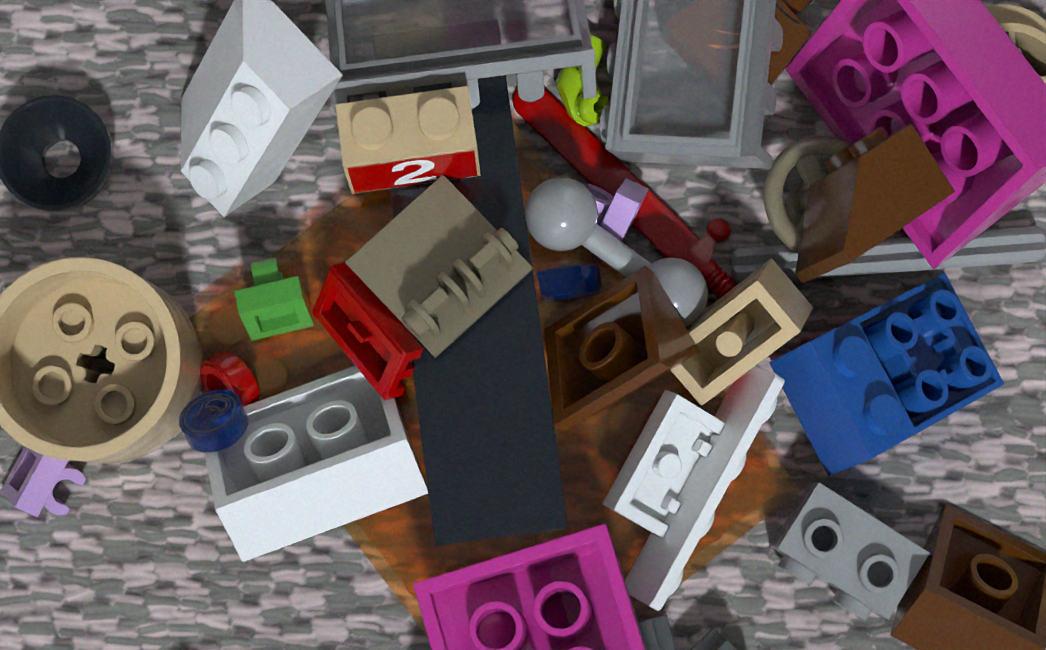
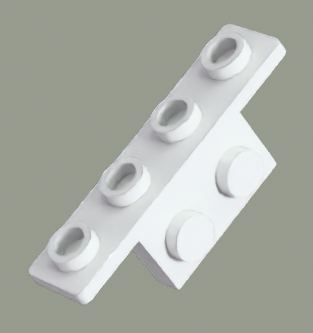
(681, 475)

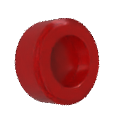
(229, 373)

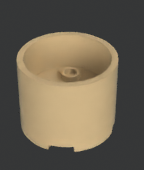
(53, 330)

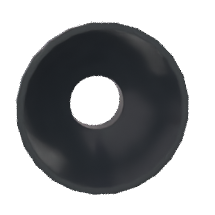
(33, 131)

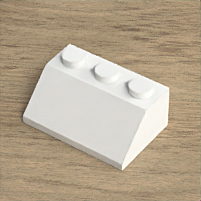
(250, 103)
(313, 464)

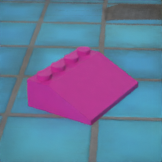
(959, 87)
(535, 599)

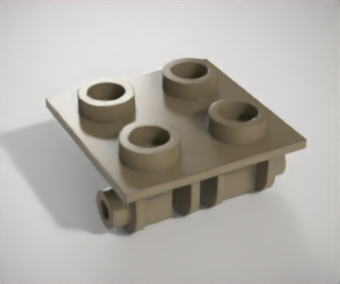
(439, 265)

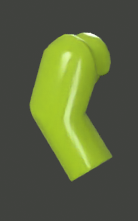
(568, 83)

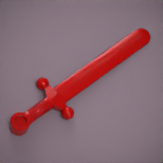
(607, 172)

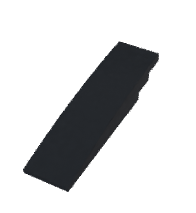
(488, 393)

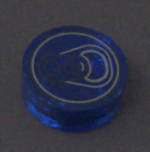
(213, 421)

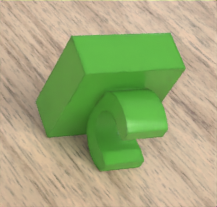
(273, 303)

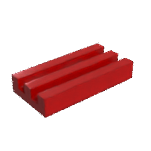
(366, 331)

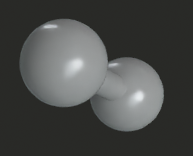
(565, 215)

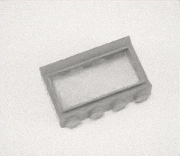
(458, 42)
(691, 82)

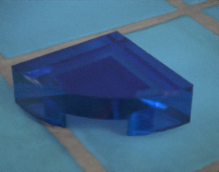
(568, 282)

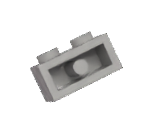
(847, 551)

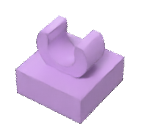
(618, 212)
(33, 480)

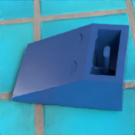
(886, 375)

